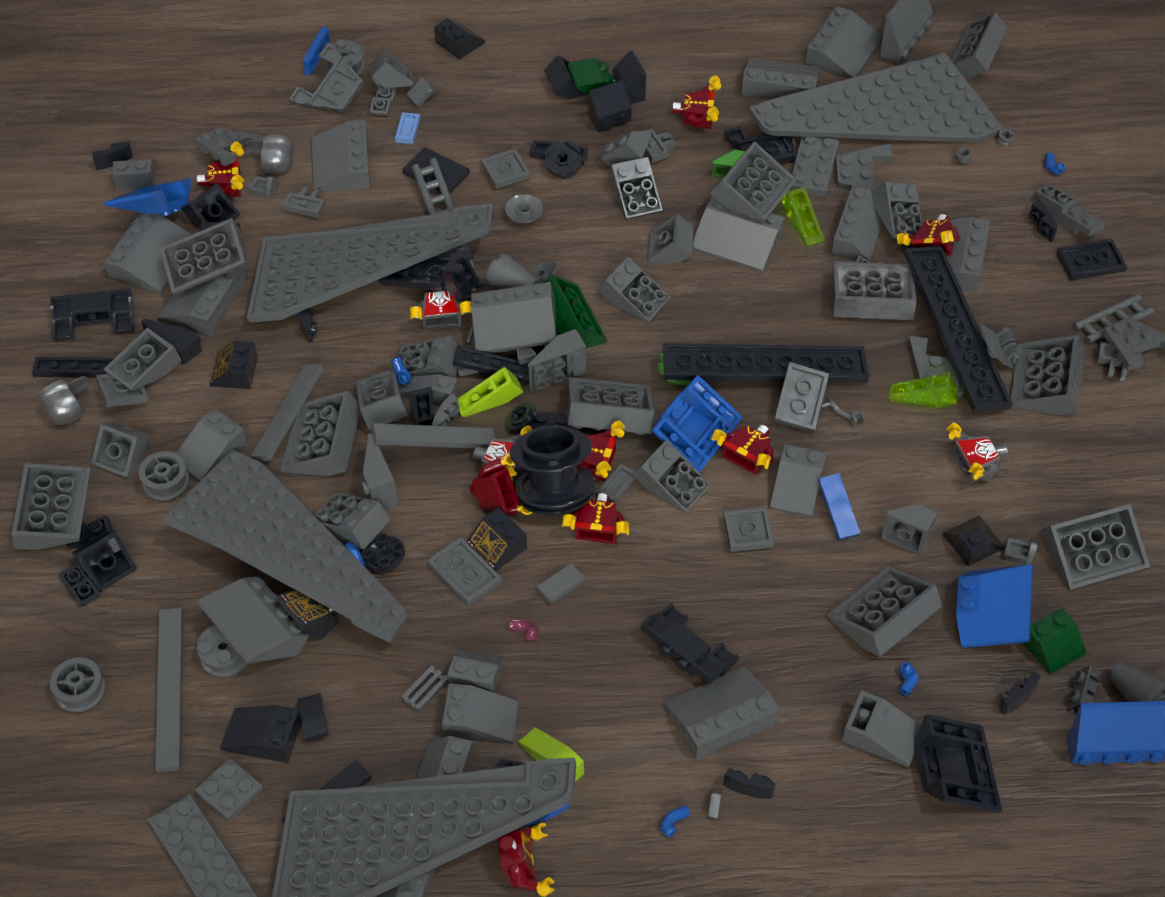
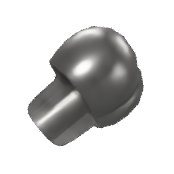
(275, 153)
(60, 402)

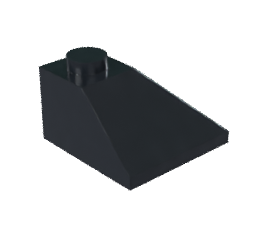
(973, 540)

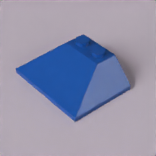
(155, 199)
(692, 421)
(994, 606)

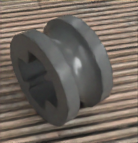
(1005, 141)

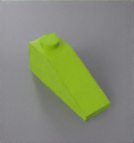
(492, 392)
(543, 746)

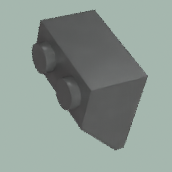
(390, 72)
(626, 147)
(134, 174)
(671, 241)
(119, 448)
(909, 527)
(476, 669)

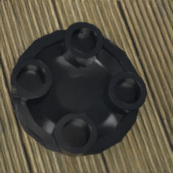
(383, 553)

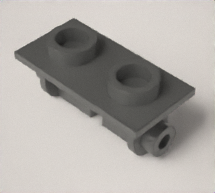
(1084, 682)

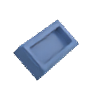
(407, 128)

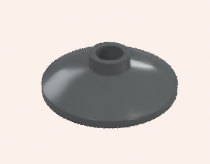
(523, 208)
(544, 270)

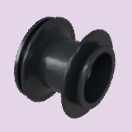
(553, 475)

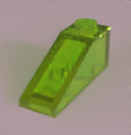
(802, 216)
(927, 391)

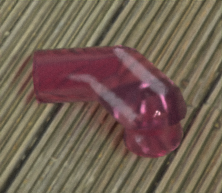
(525, 626)

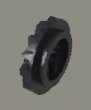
(525, 410)

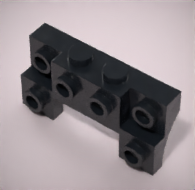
(92, 308)
(685, 647)

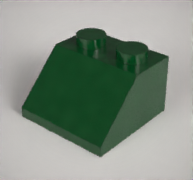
(590, 74)
(1055, 641)

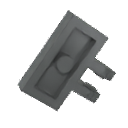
(659, 145)
(303, 203)
(1109, 356)

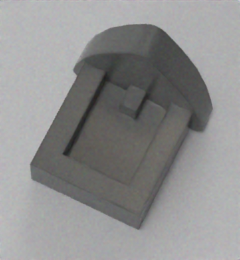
(421, 91)
(264, 187)
(1020, 551)

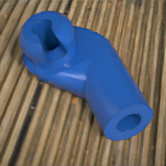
(1050, 164)
(402, 373)
(355, 552)
(910, 678)
(667, 825)

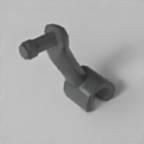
(857, 415)

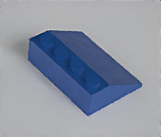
(1118, 733)

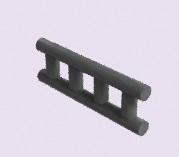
(439, 182)
(1101, 316)

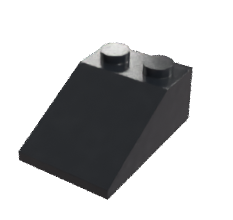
(263, 732)

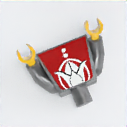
(440, 310)
(498, 449)
(976, 454)

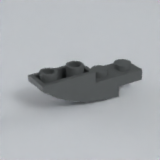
(1065, 210)

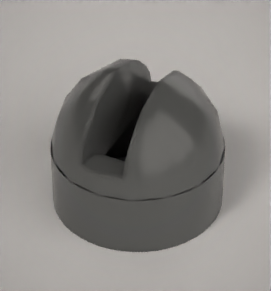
(960, 155)

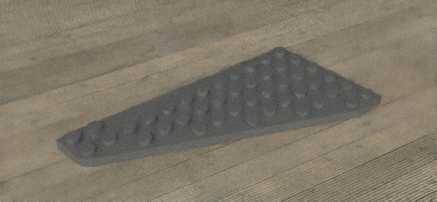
(898, 103)
(319, 266)
(265, 525)
(391, 832)

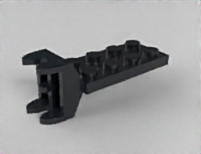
(438, 273)

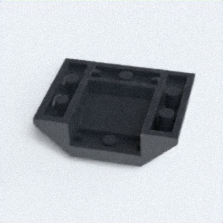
(956, 763)

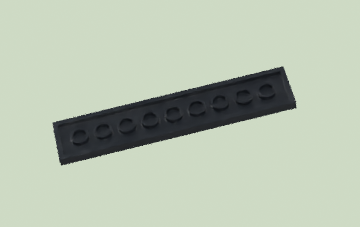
(958, 329)
(761, 362)

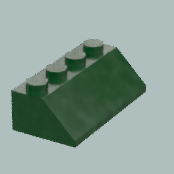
(574, 312)

